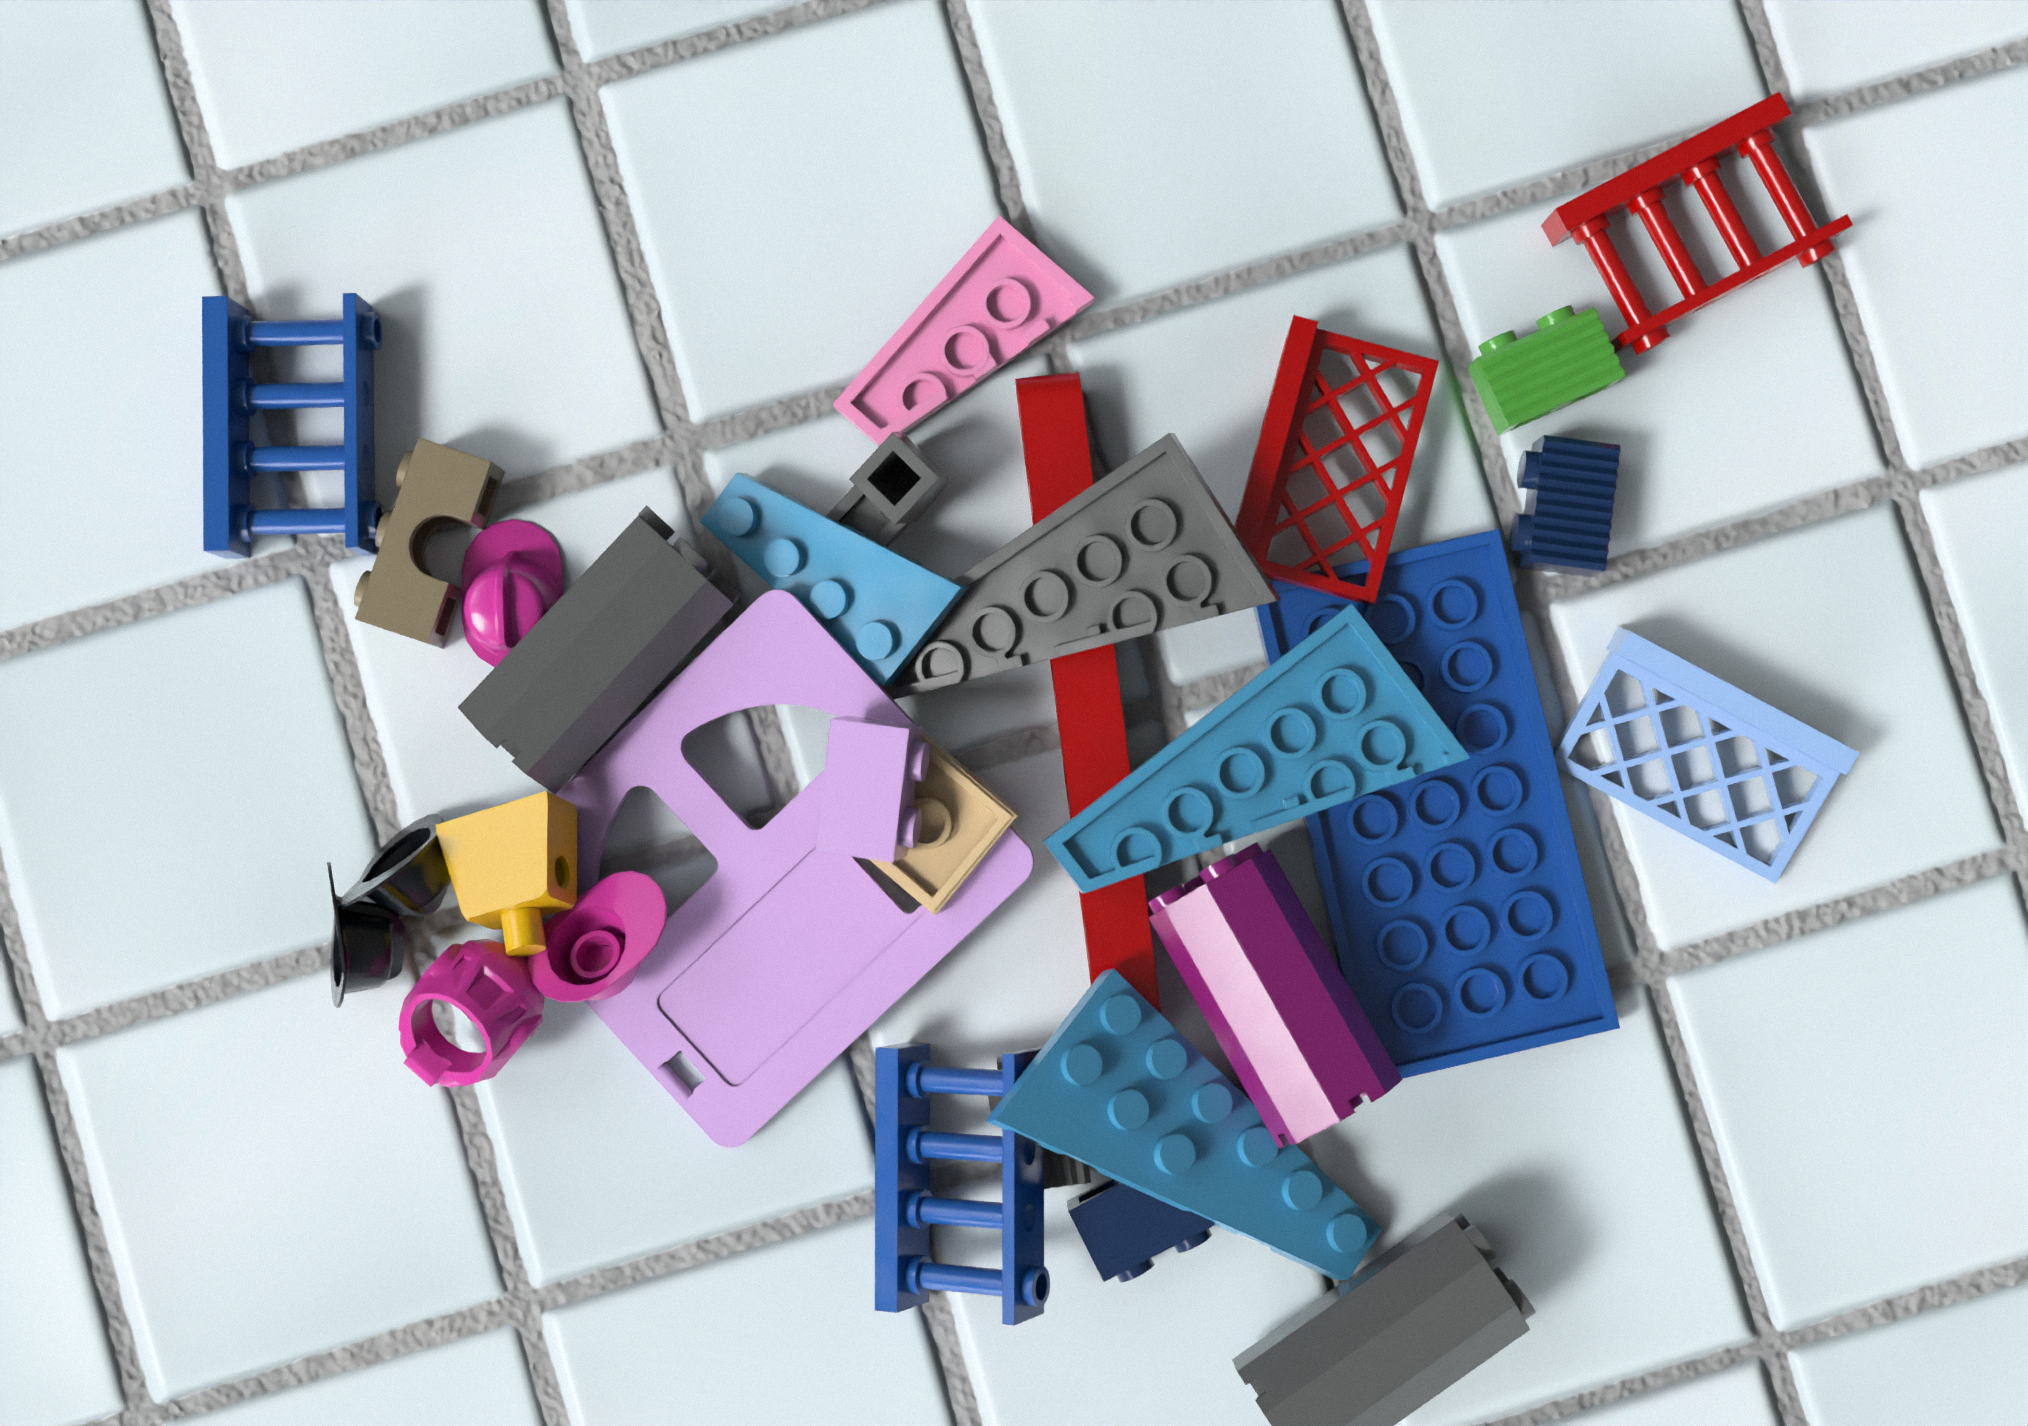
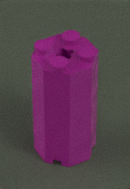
(1273, 995)

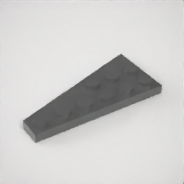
(1104, 568)

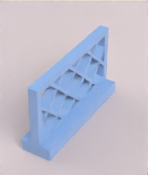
(1726, 705)

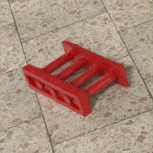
(1697, 164)

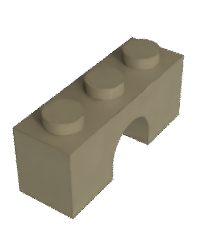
(435, 491)

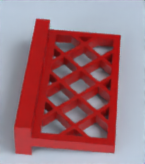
(1283, 431)

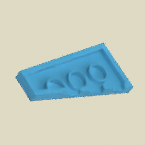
(860, 590)

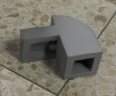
(890, 490)

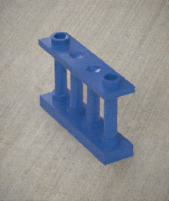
(232, 397)
(904, 1197)

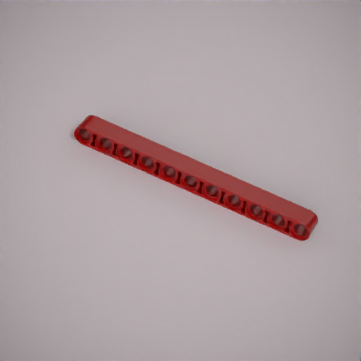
(1085, 683)

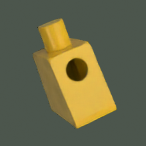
(514, 866)

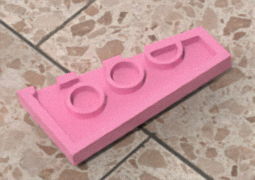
(969, 326)

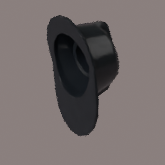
(406, 873)
(364, 946)

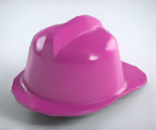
(507, 586)
(600, 940)

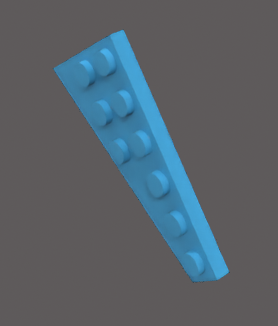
(1288, 743)
(1161, 1118)

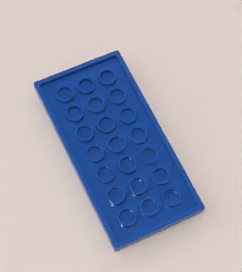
(1463, 886)

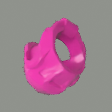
(491, 992)

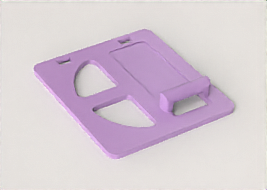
(784, 942)

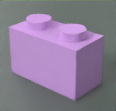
(871, 788)

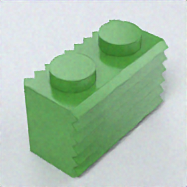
(1545, 369)

